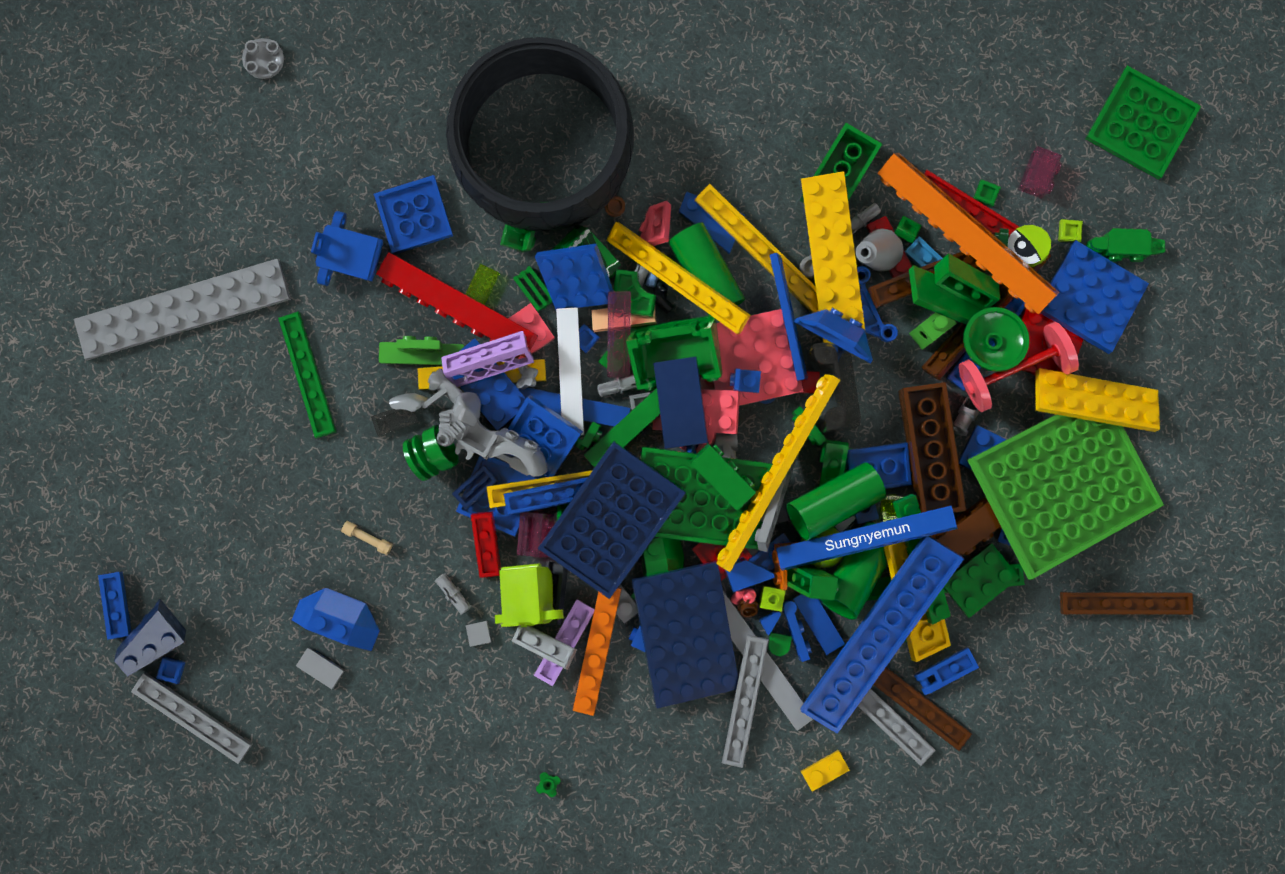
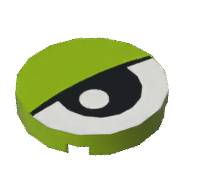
(1030, 244)

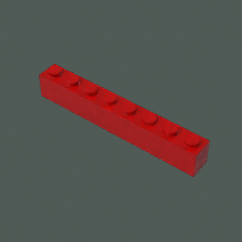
(449, 301)

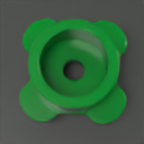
(545, 778)

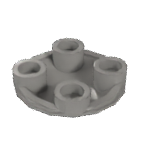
(262, 58)

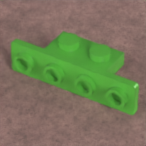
(416, 351)

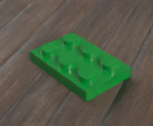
(980, 580)

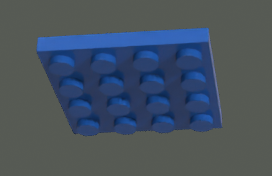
(1094, 297)

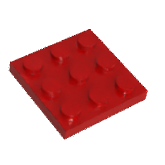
(1035, 326)

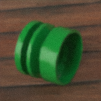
(428, 457)

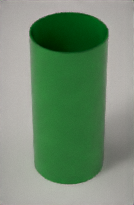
(701, 257)
(836, 501)
(856, 580)

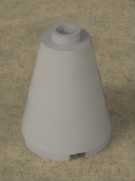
(880, 250)

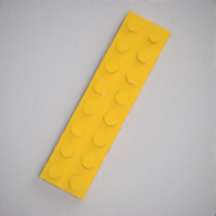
(832, 245)

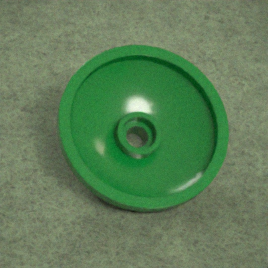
(1005, 330)

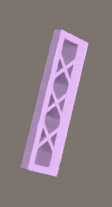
(485, 356)

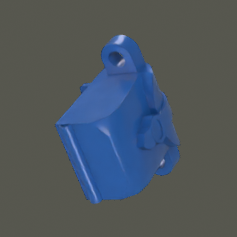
(345, 251)

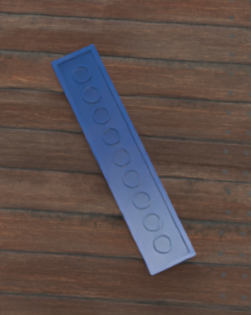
(881, 633)

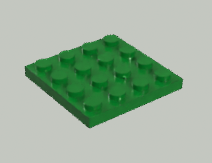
(1143, 122)

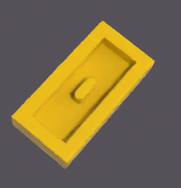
(825, 770)

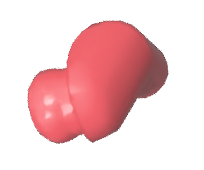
(745, 594)

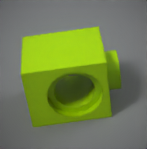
(771, 598)

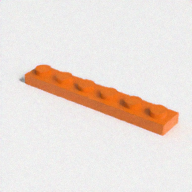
(596, 653)

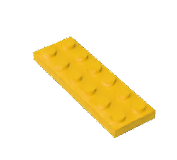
(1097, 400)
(925, 637)

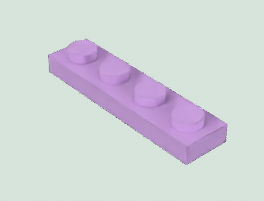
(569, 634)

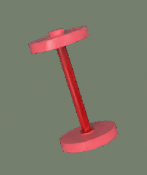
(1059, 348)

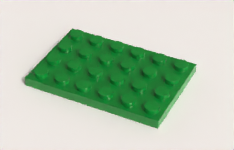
(702, 512)

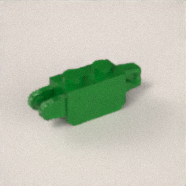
(1127, 244)

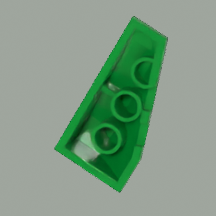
(662, 556)

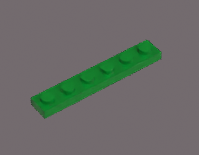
(939, 608)

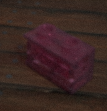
(1040, 172)
(532, 531)

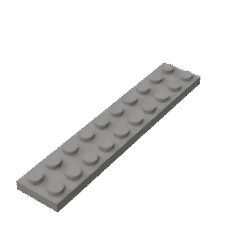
(182, 309)

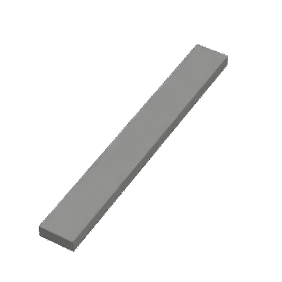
(771, 675)

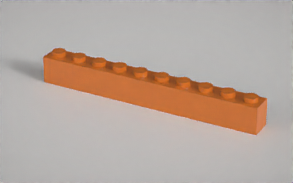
(968, 233)

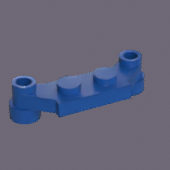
(872, 320)

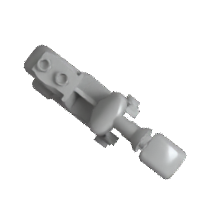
(464, 425)

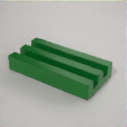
(523, 274)

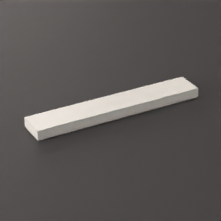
(570, 366)

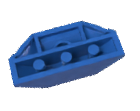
(839, 331)
(338, 618)

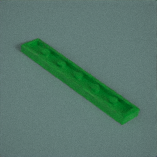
(307, 375)
(627, 428)

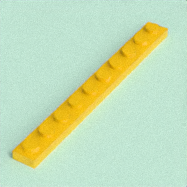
(781, 464)

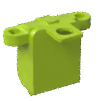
(526, 596)

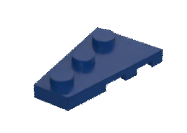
(696, 214)

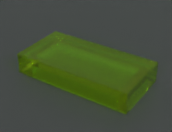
(482, 284)

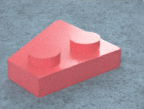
(657, 224)

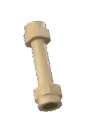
(383, 546)

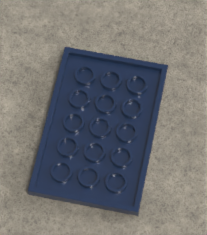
(611, 519)
(686, 634)

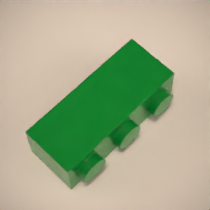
(966, 282)
(723, 476)
(812, 582)

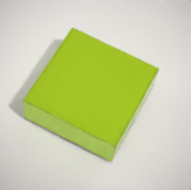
(1070, 230)

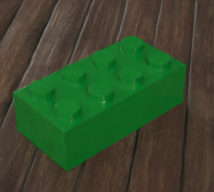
(849, 153)

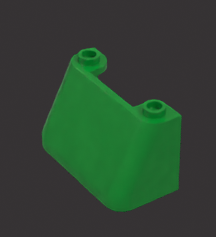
(671, 342)

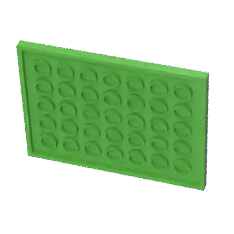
(1063, 488)

